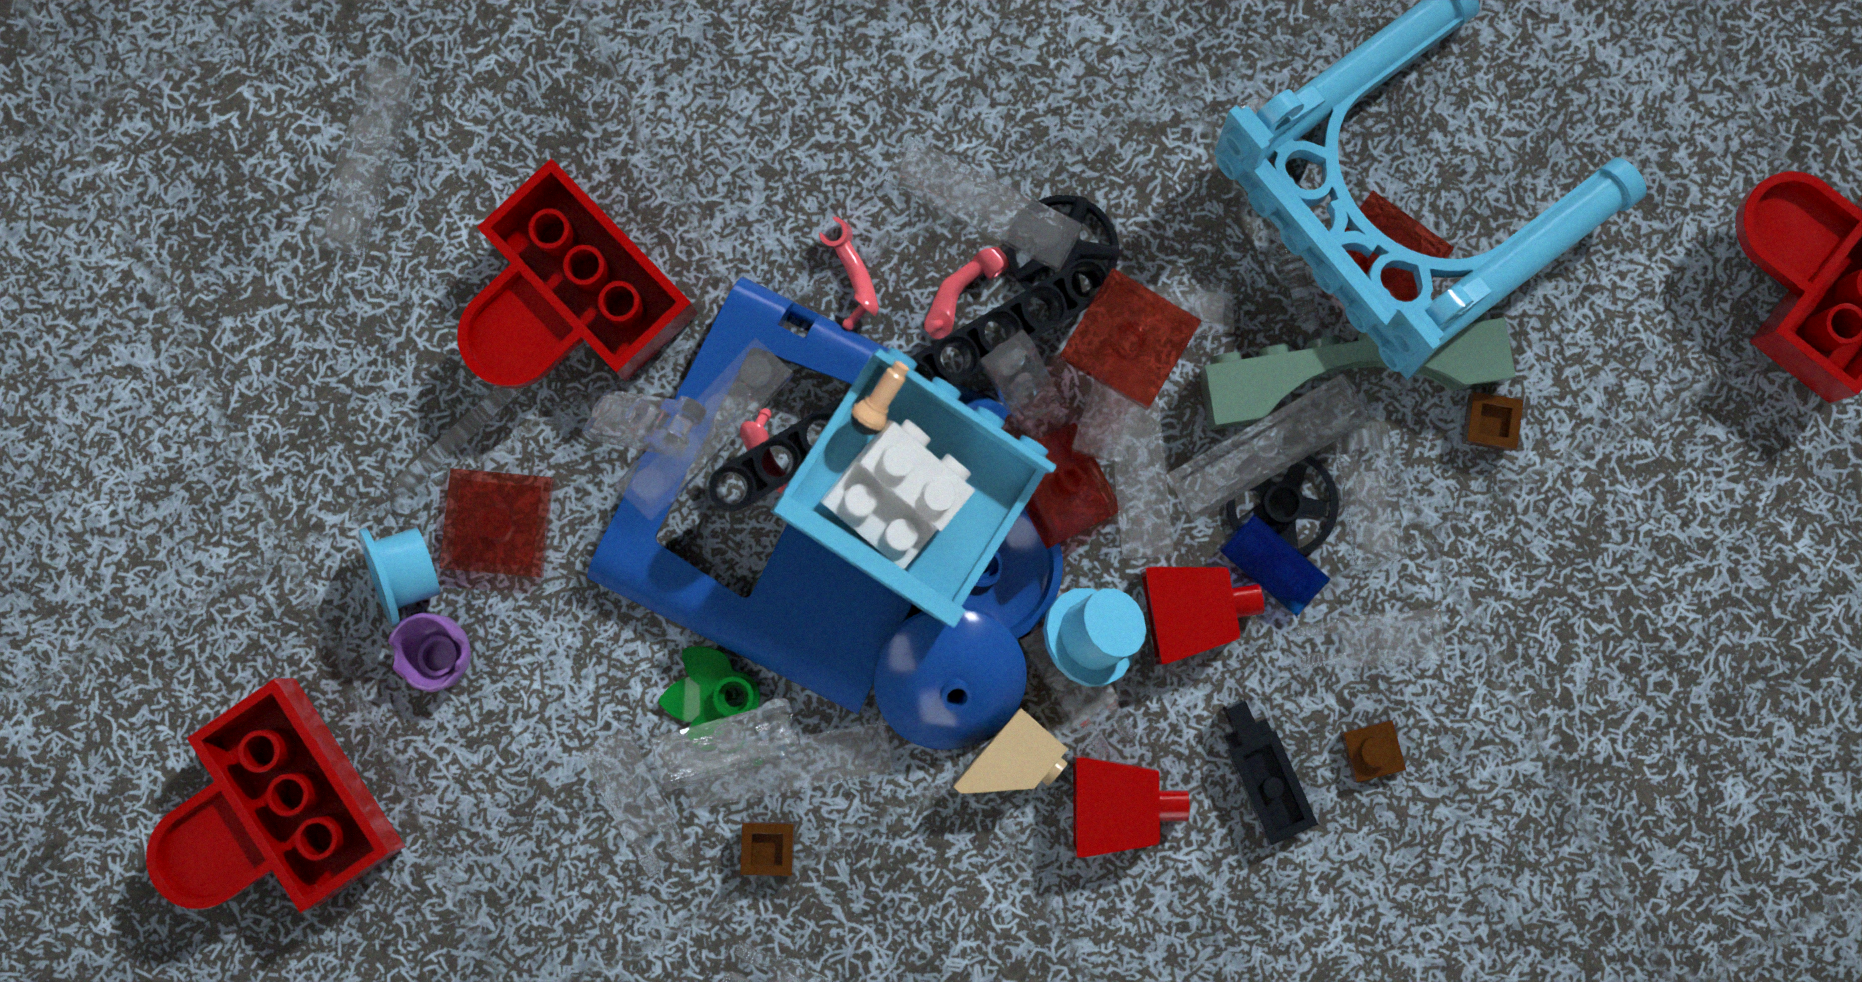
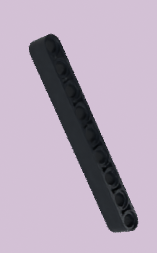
(968, 340)

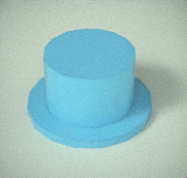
(399, 570)
(1093, 634)

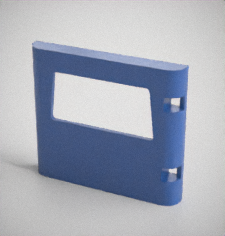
(810, 609)

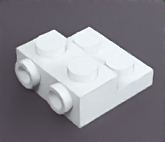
(899, 492)

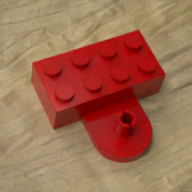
(1813, 247)
(566, 284)
(277, 805)

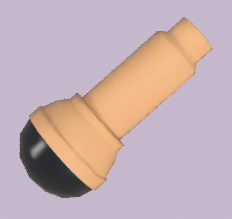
(871, 413)

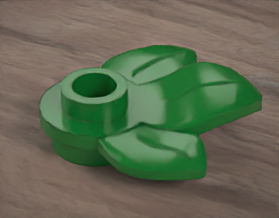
(703, 693)

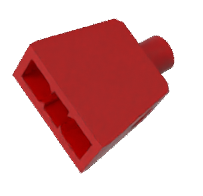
(1195, 609)
(1120, 806)

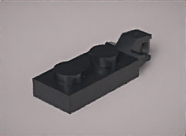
(1266, 775)

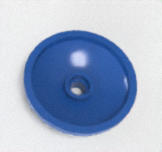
(1019, 579)
(929, 659)

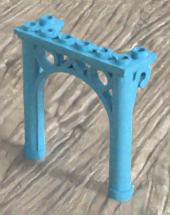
(1416, 328)

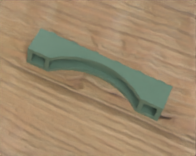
(1248, 389)

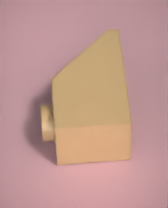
(1014, 759)

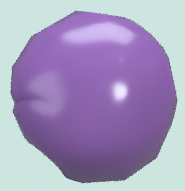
(430, 651)

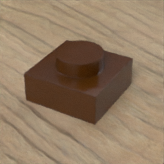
(1492, 421)
(1373, 751)
(767, 848)

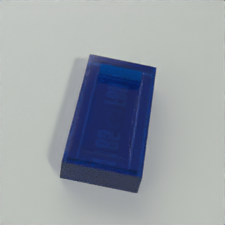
(1274, 563)

